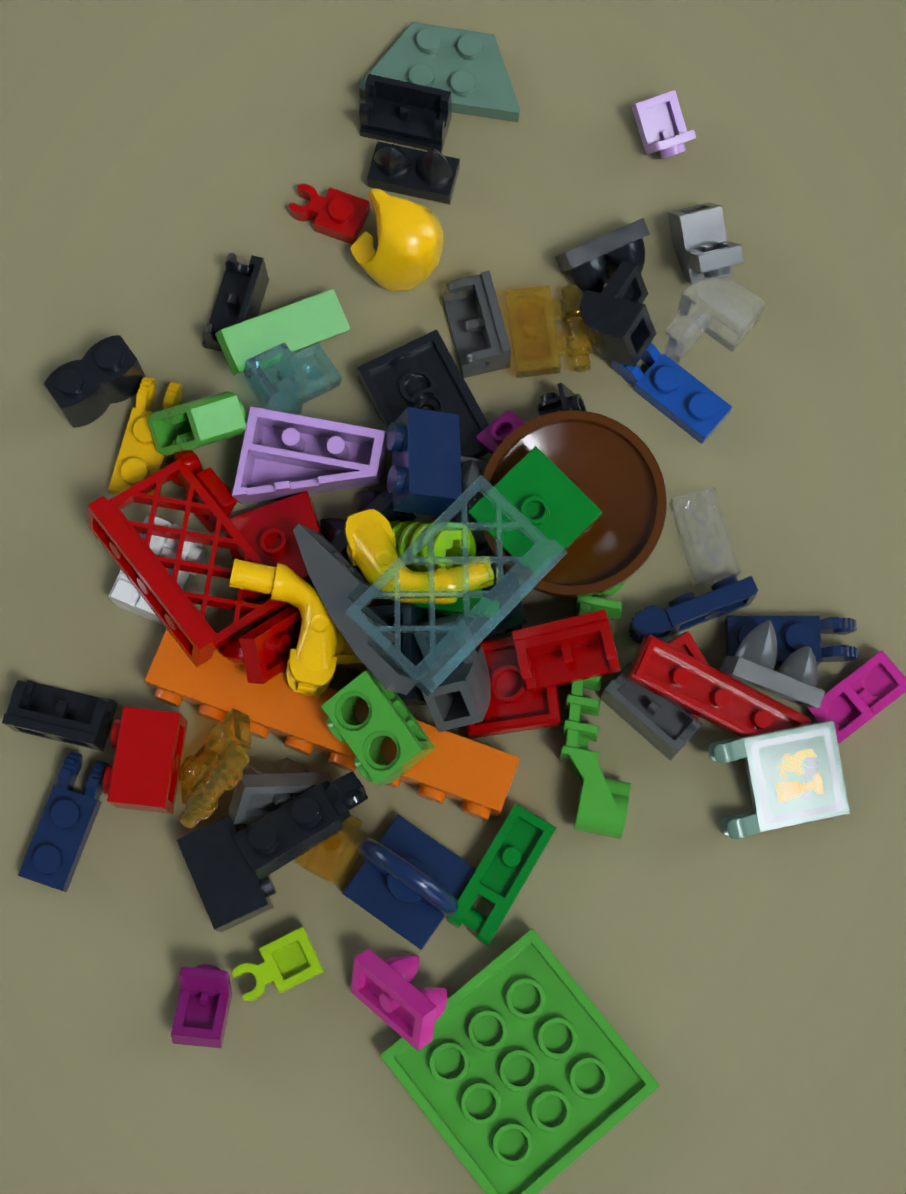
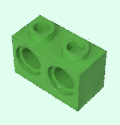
(385, 719)

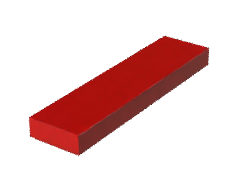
(708, 691)

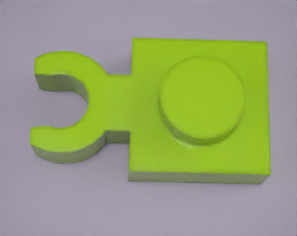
(286, 963)

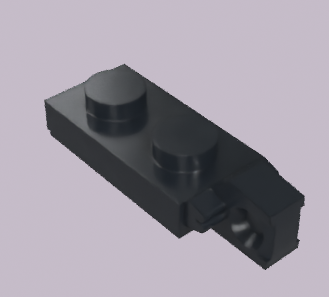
(299, 824)

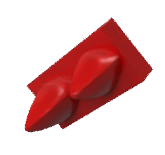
(266, 647)

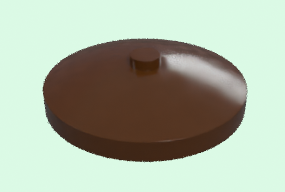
(615, 474)

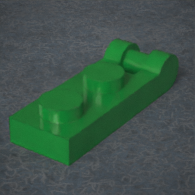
(503, 872)

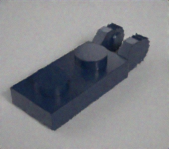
(691, 611)
(793, 634)
(64, 826)

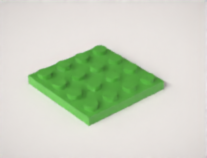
(521, 1071)

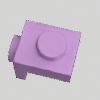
(662, 125)

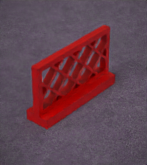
(149, 571)

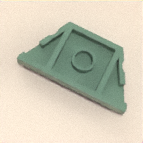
(455, 62)

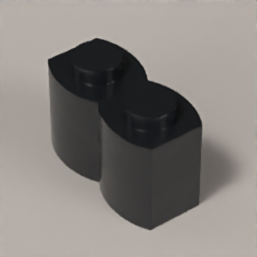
(89, 385)

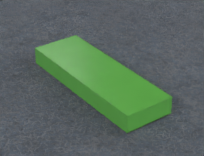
(295, 324)

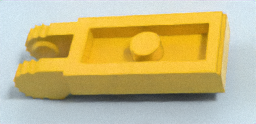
(138, 451)

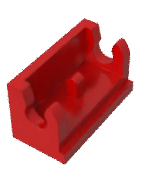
(566, 650)

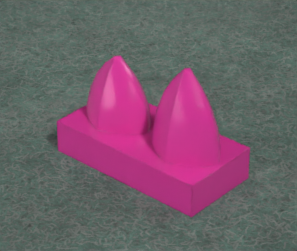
(387, 991)

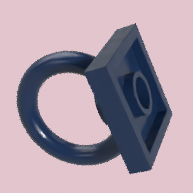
(408, 881)

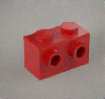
(145, 760)

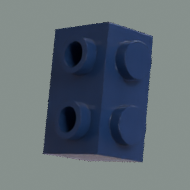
(424, 461)

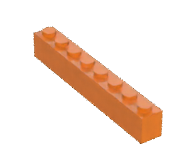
(454, 770)

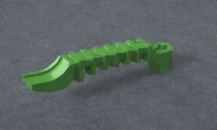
(601, 800)

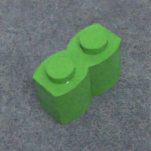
(197, 423)

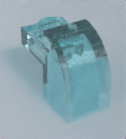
(288, 380)

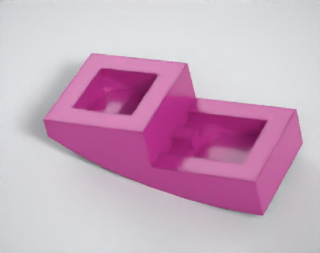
(861, 695)

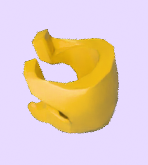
(407, 243)

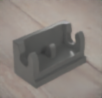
(477, 325)
(652, 716)

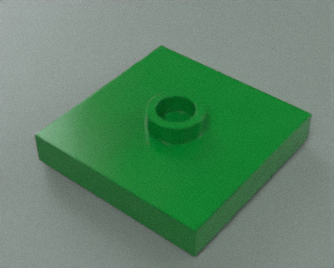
(545, 499)

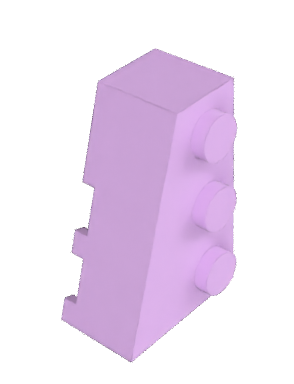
(302, 453)

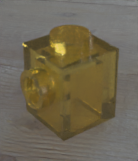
(336, 855)

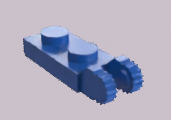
(676, 393)

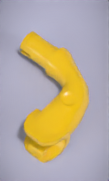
(374, 551)
(314, 659)

